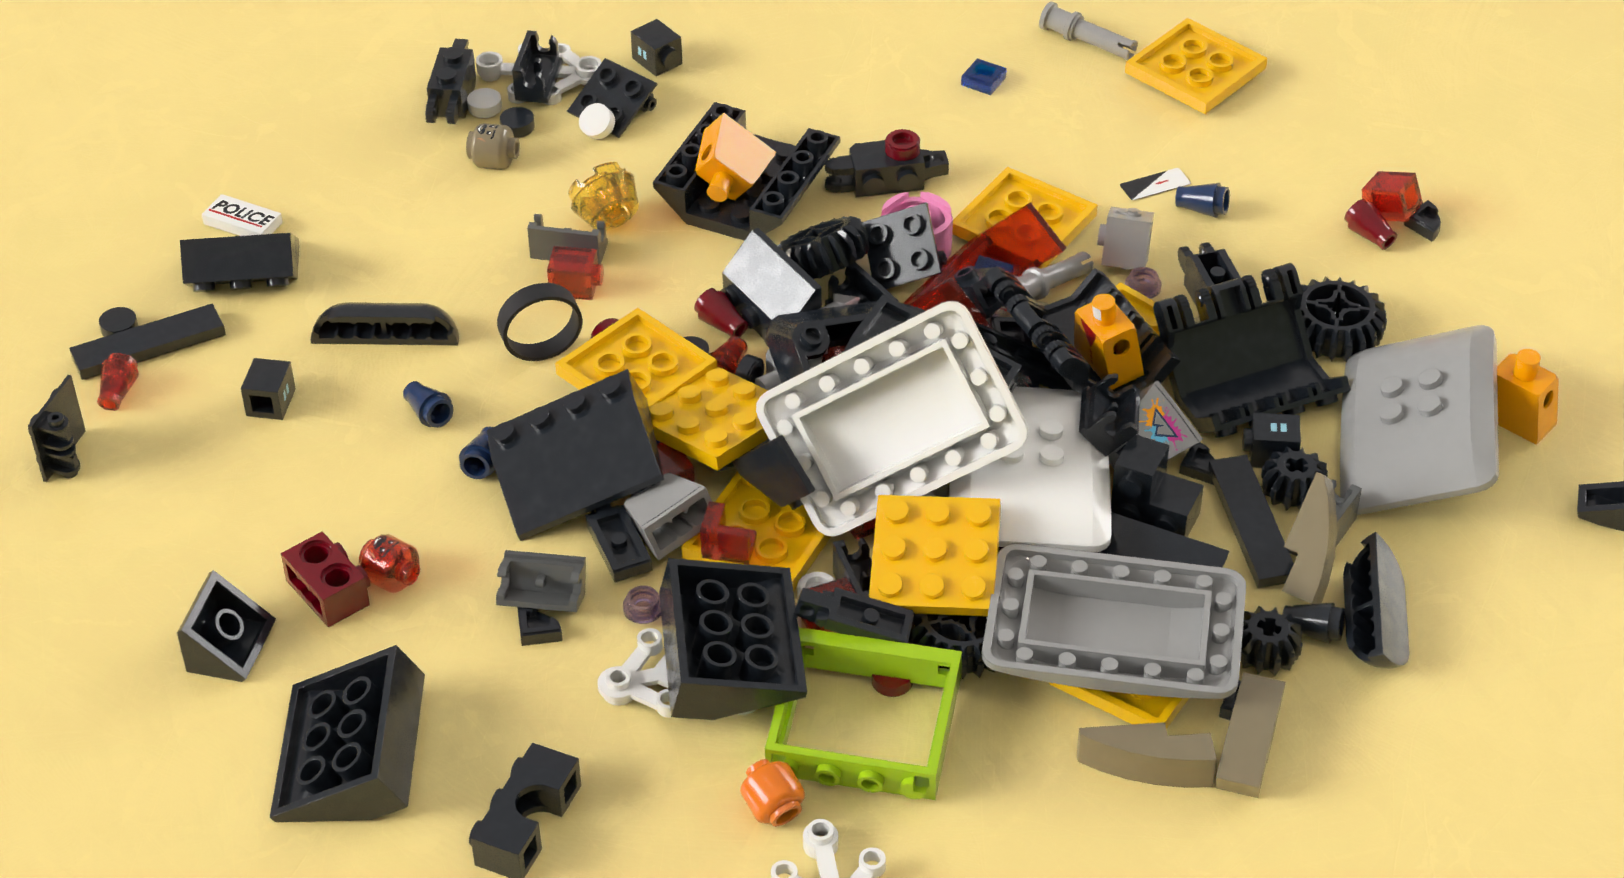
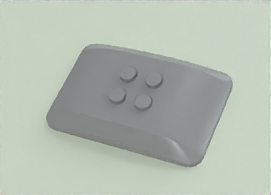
(1421, 419)
(1116, 622)

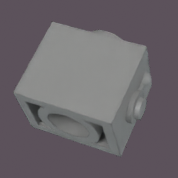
(1126, 238)

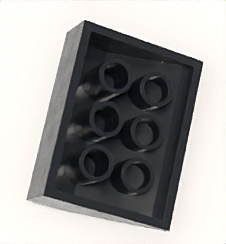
(575, 454)
(729, 638)
(350, 741)

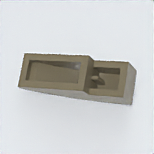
(1314, 542)
(1250, 735)
(1149, 755)

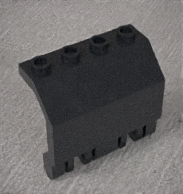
(1053, 328)
(1243, 352)

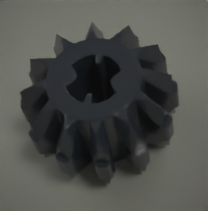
(1289, 476)
(1270, 641)

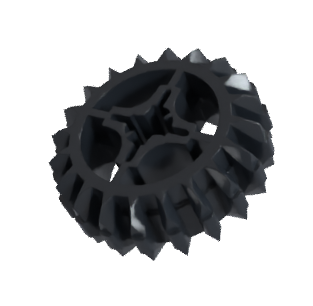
(828, 246)
(1341, 318)
(953, 633)

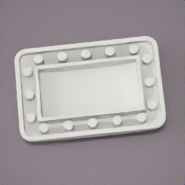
(895, 416)
(1054, 484)

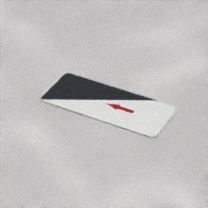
(1155, 183)

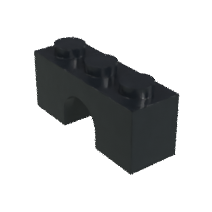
(537, 783)

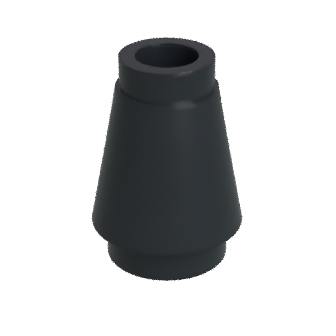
(1319, 621)

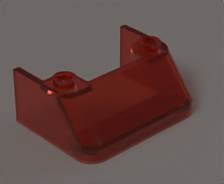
(1018, 239)

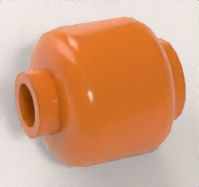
(772, 792)

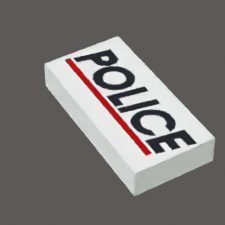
(241, 217)

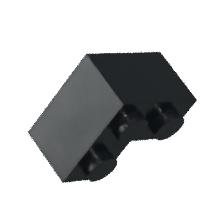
(1150, 494)

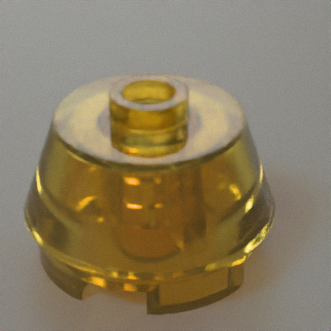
(605, 196)

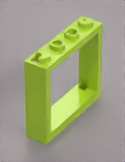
(868, 657)

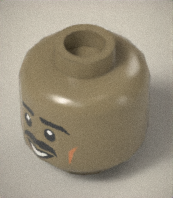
(492, 146)

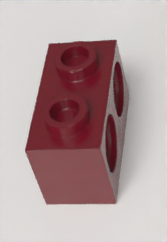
(326, 578)

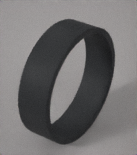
(527, 297)

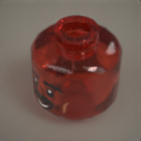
(390, 562)

